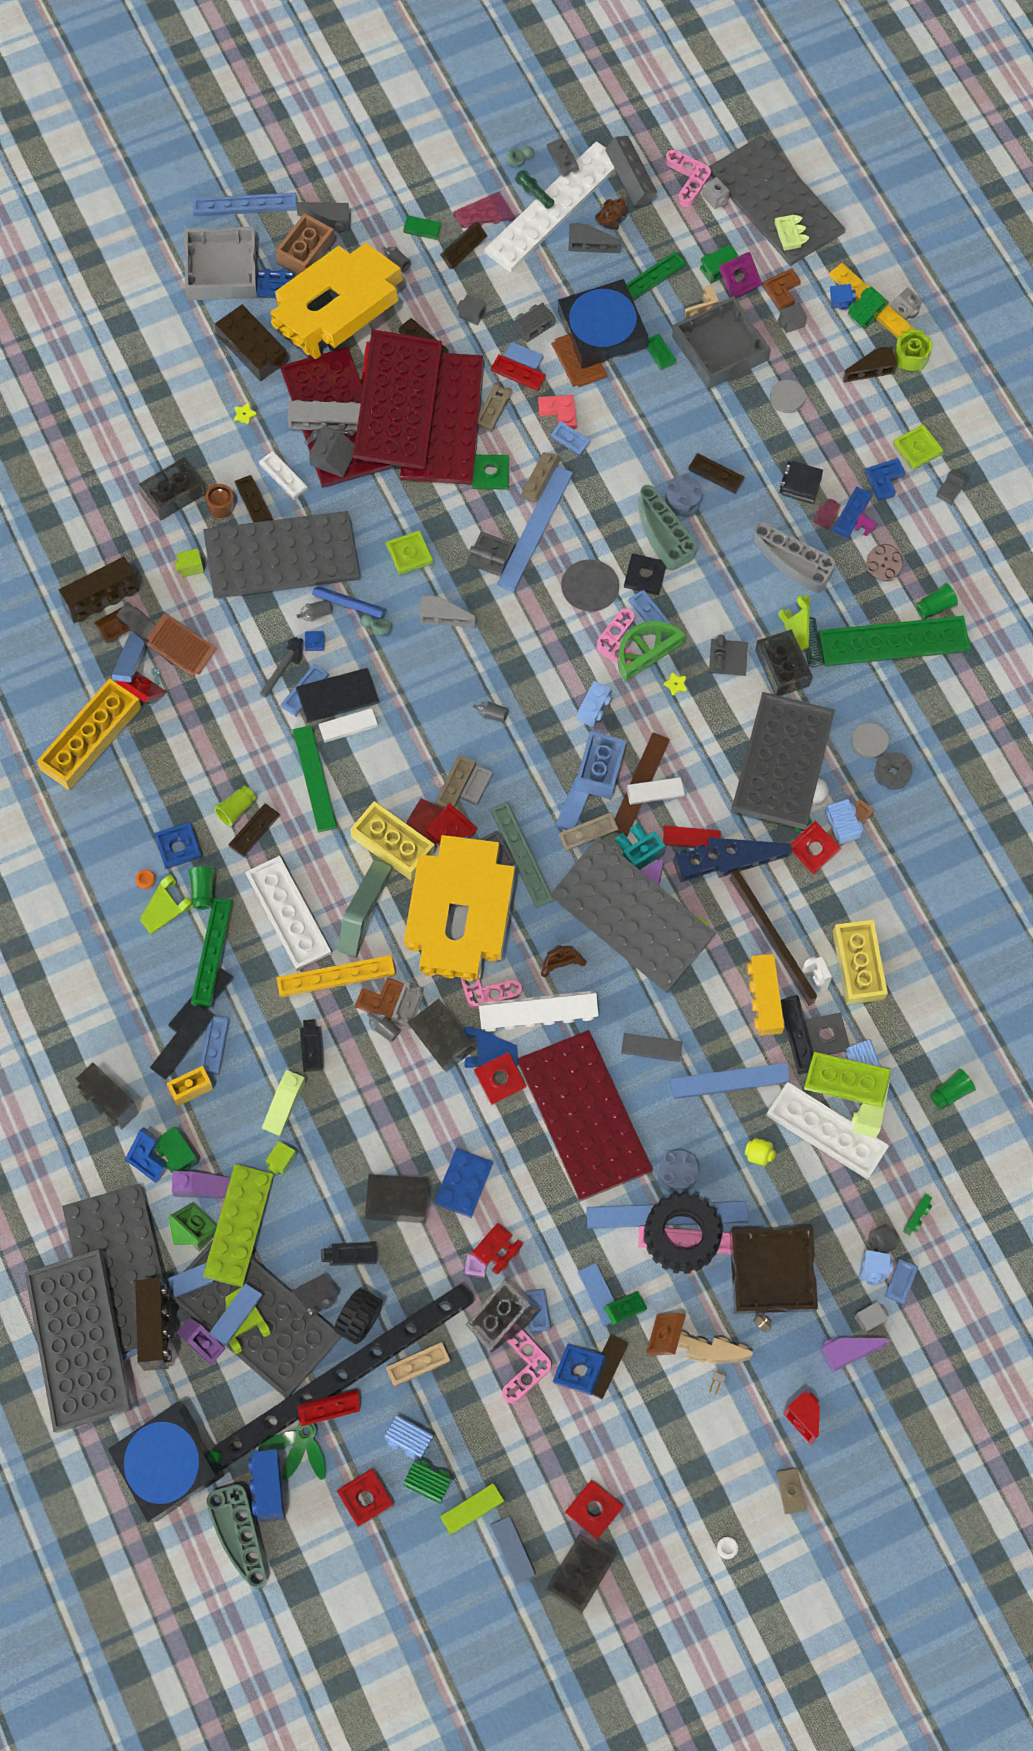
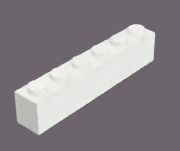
(538, 1010)

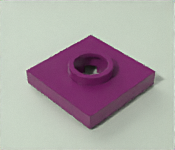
(751, 276)

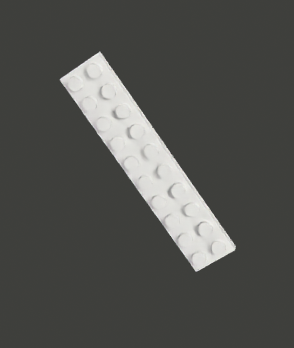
(539, 222)

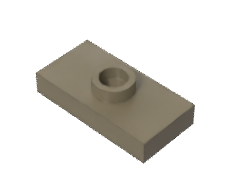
(791, 1491)

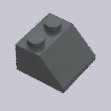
(332, 452)

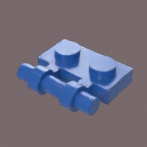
(268, 285)

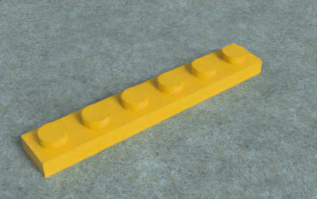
(888, 317)
(335, 976)

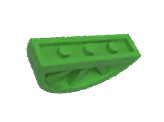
(641, 662)

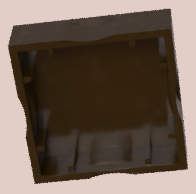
(773, 1270)

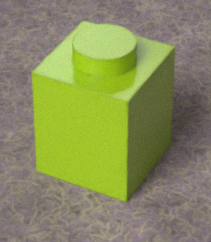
(189, 563)
(280, 1159)

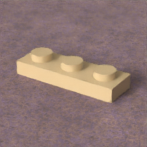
(417, 1364)

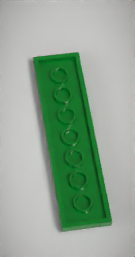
(894, 640)

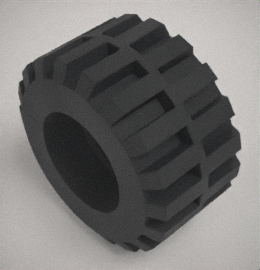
(358, 1316)

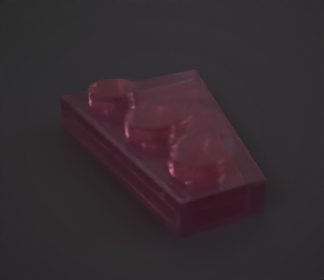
(486, 210)

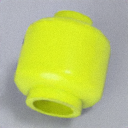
(760, 1152)

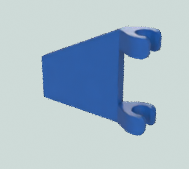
(489, 1048)

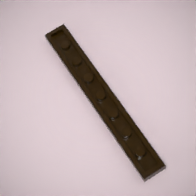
(773, 937)

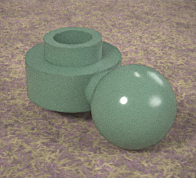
(526, 153)
(379, 626)

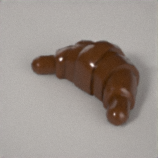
(561, 957)

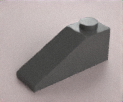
(331, 214)
(589, 239)

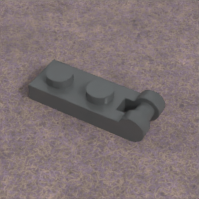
(562, 157)

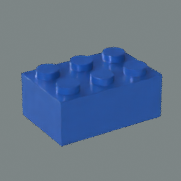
(266, 1486)

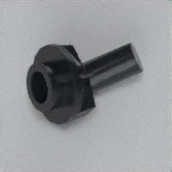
(295, 644)

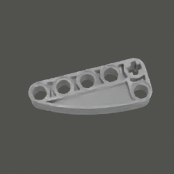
(794, 564)

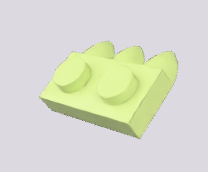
(789, 232)

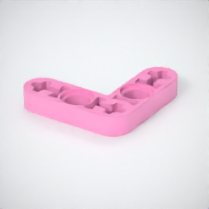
(694, 174)
(613, 640)
(483, 992)
(531, 1361)

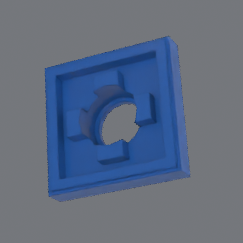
(180, 833)
(576, 1356)

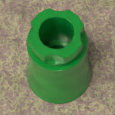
(937, 601)
(201, 887)
(953, 1089)

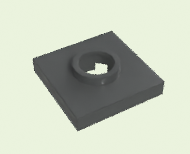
(833, 1046)

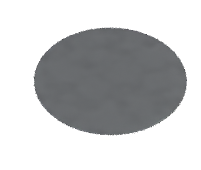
(590, 585)

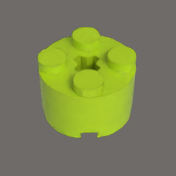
(913, 350)

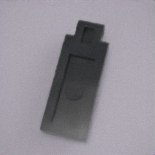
(311, 1046)
(349, 1254)

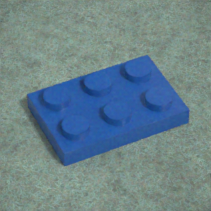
(463, 1183)

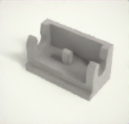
(407, 1005)

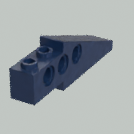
(746, 856)

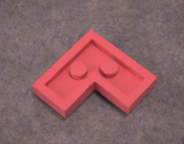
(562, 406)

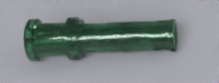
(530, 185)

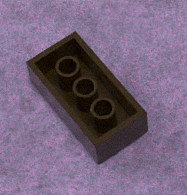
(251, 342)
(98, 590)
(152, 1324)

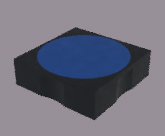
(603, 323)
(165, 1462)

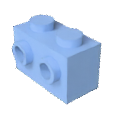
(594, 704)
(875, 1267)

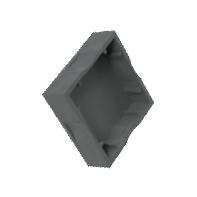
(721, 342)

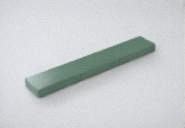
(522, 855)

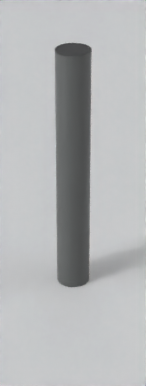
(278, 672)

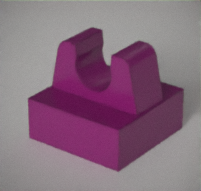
(864, 521)

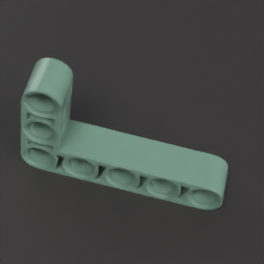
(362, 906)

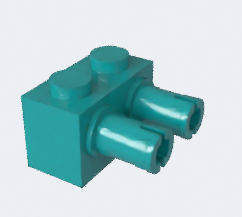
(645, 850)

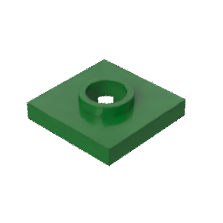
(495, 481)

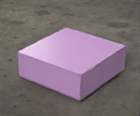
(474, 1267)

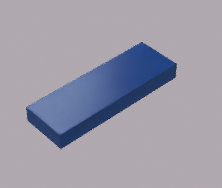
(852, 510)

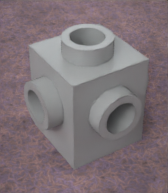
(906, 303)

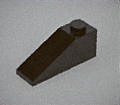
(875, 364)

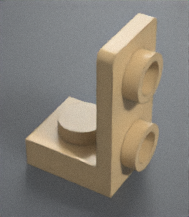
(709, 299)

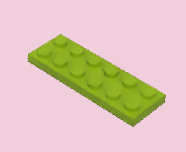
(238, 1225)

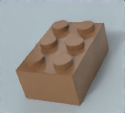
(304, 244)

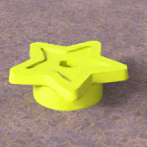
(244, 418)
(675, 688)

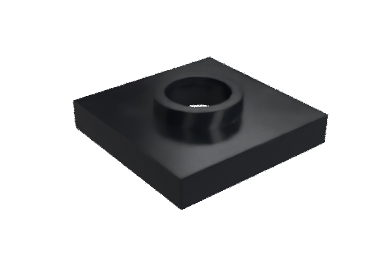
(637, 582)

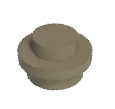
(762, 1322)

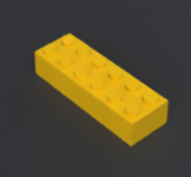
(89, 734)

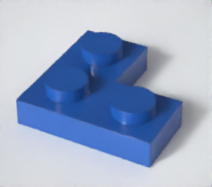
(881, 476)
(141, 1155)

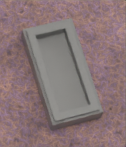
(476, 785)

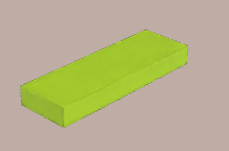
(472, 1509)

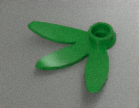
(297, 1451)

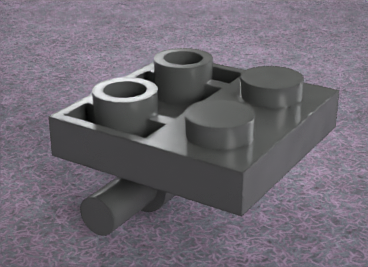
(490, 553)

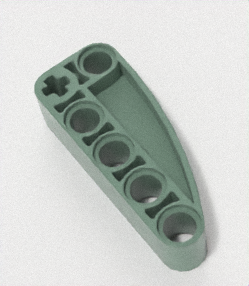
(663, 535)
(231, 1530)

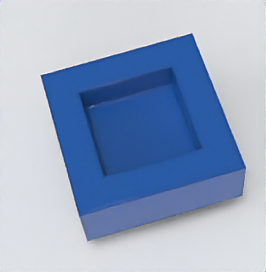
(314, 640)

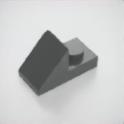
(952, 486)

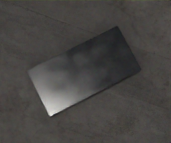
(336, 695)

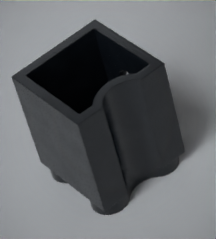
(801, 482)

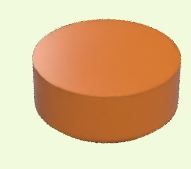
(145, 879)

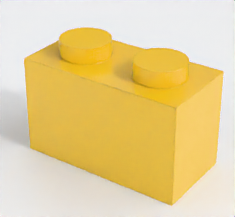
(189, 1086)

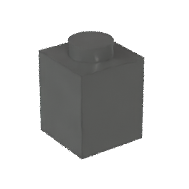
(471, 309)
(792, 318)

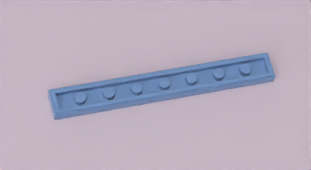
(535, 529)
(637, 1215)

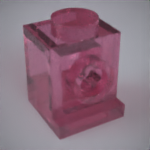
(827, 514)

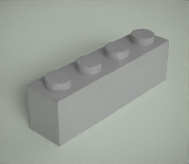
(316, 414)

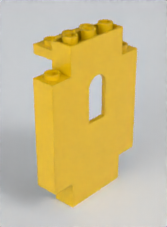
(364, 288)
(464, 875)

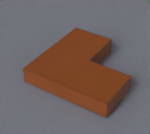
(778, 287)
(380, 1003)

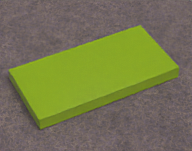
(847, 1079)

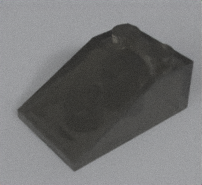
(503, 1315)

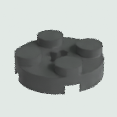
(896, 761)

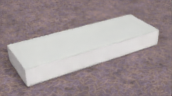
(283, 475)
(348, 725)
(655, 791)

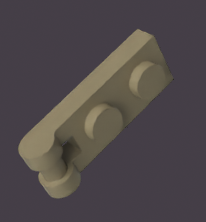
(493, 407)

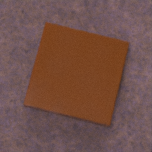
(665, 1334)

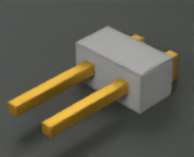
(718, 1377)

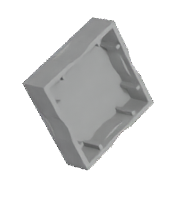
(220, 263)

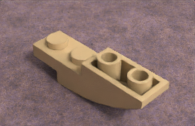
(719, 1352)

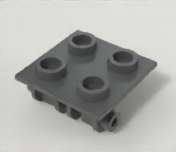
(728, 656)

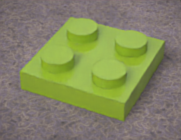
(918, 447)
(409, 552)

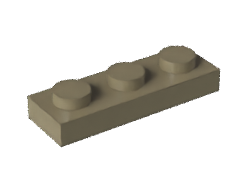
(540, 476)
(455, 782)
(588, 831)

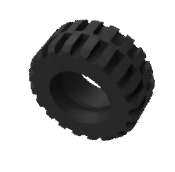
(688, 1207)

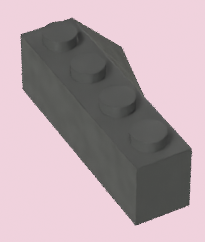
(631, 170)

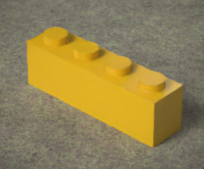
(766, 995)

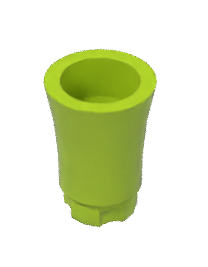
(234, 806)

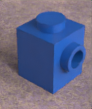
(842, 296)

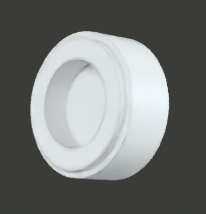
(727, 1548)

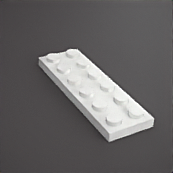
(288, 913)
(826, 1130)

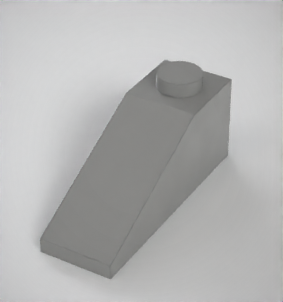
(441, 612)

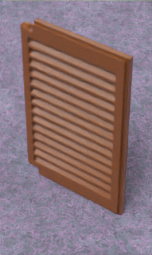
(577, 376)
(180, 645)

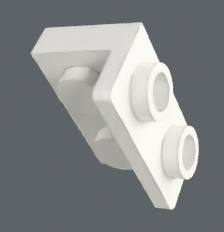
(818, 970)

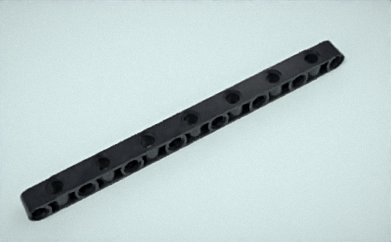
(355, 1368)

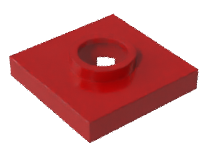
(142, 688)
(812, 834)
(499, 1092)
(351, 1491)
(594, 1525)

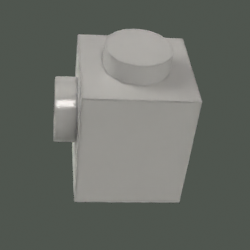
(715, 193)

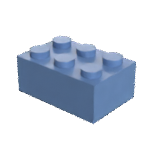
(600, 765)

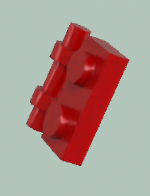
(492, 1244)

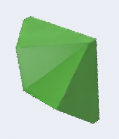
(191, 1227)

